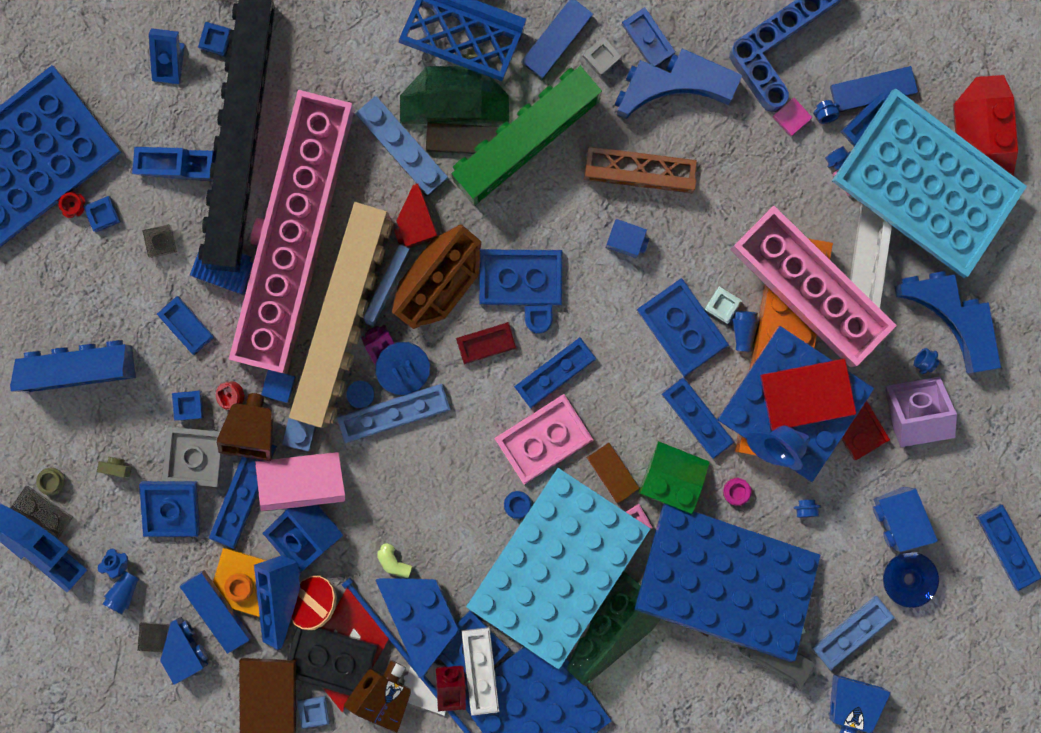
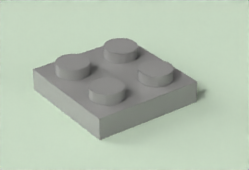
(192, 456)

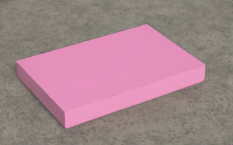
(544, 439)
(300, 481)

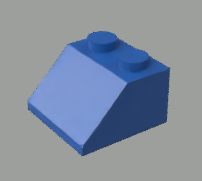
(904, 519)
(303, 534)

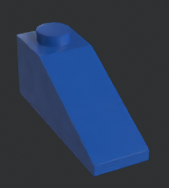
(277, 594)

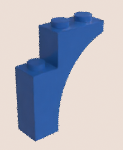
(688, 76)
(969, 324)

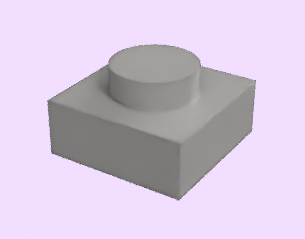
(602, 56)

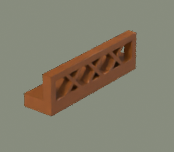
(640, 179)

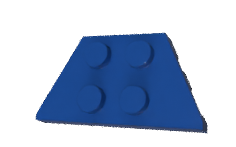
(420, 618)

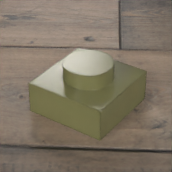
(114, 467)

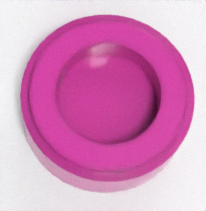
(737, 491)

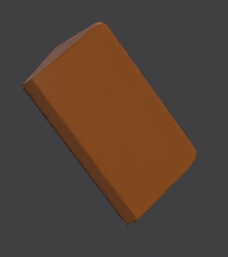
(612, 473)

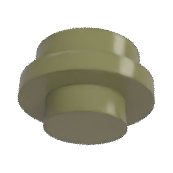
(50, 481)

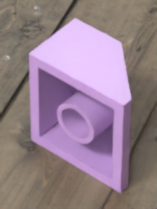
(921, 411)

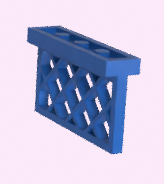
(476, 13)

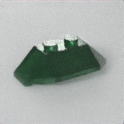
(453, 97)

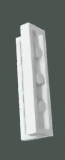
(870, 254)

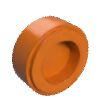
(238, 587)

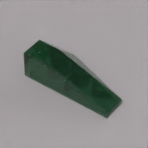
(611, 632)

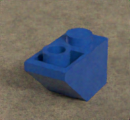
(181, 653)

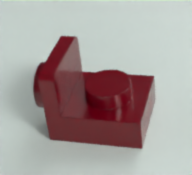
(450, 688)

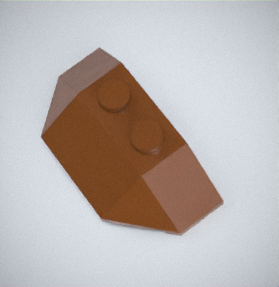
(438, 278)

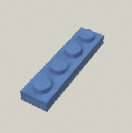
(401, 145)

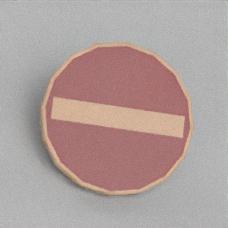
(314, 603)

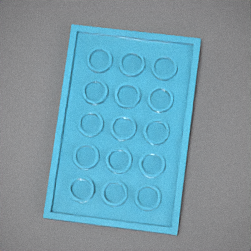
(929, 183)
(558, 568)

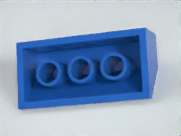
(73, 368)

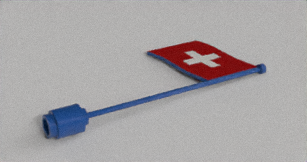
(358, 620)

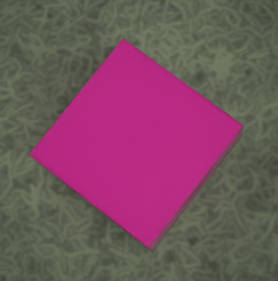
(792, 117)

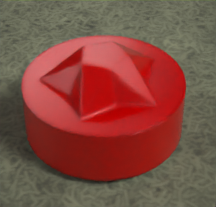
(228, 394)

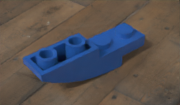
(39, 547)

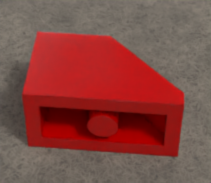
(414, 221)

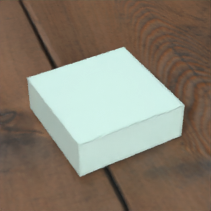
(723, 305)

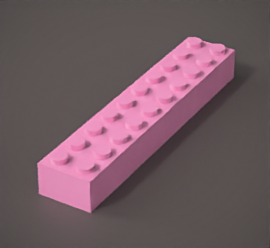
(292, 232)

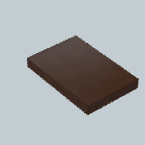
(267, 695)

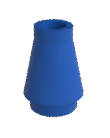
(745, 329)
(121, 593)

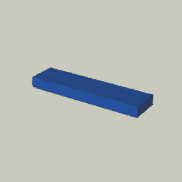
(237, 503)

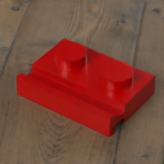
(864, 433)

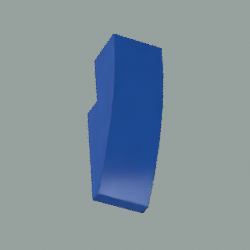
(173, 163)

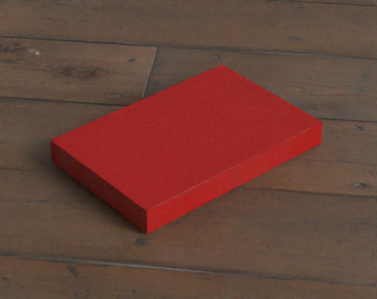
(808, 394)

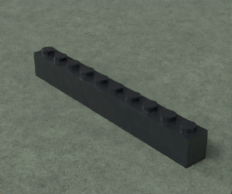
(238, 135)

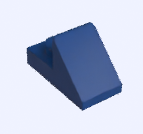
(166, 55)

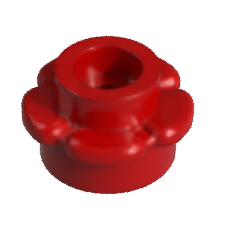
(64, 204)

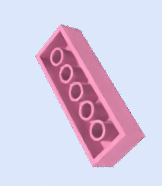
(813, 287)

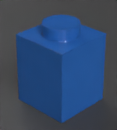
(627, 239)

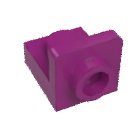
(376, 341)

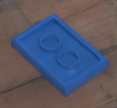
(520, 277)
(682, 327)

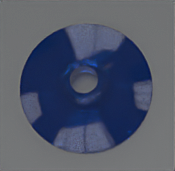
(924, 581)

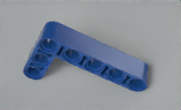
(758, 48)

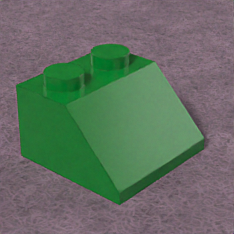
(674, 477)

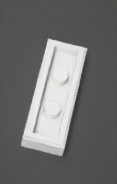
(480, 671)

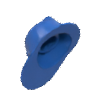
(780, 447)

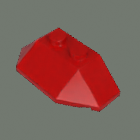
(987, 119)

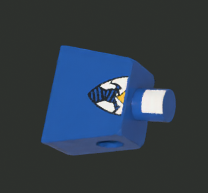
(856, 704)

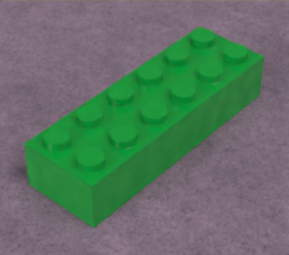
(526, 135)

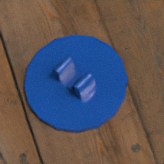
(402, 368)

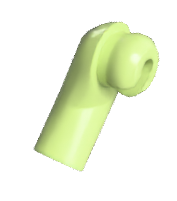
(390, 563)

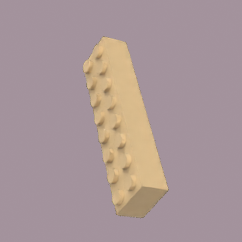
(341, 315)

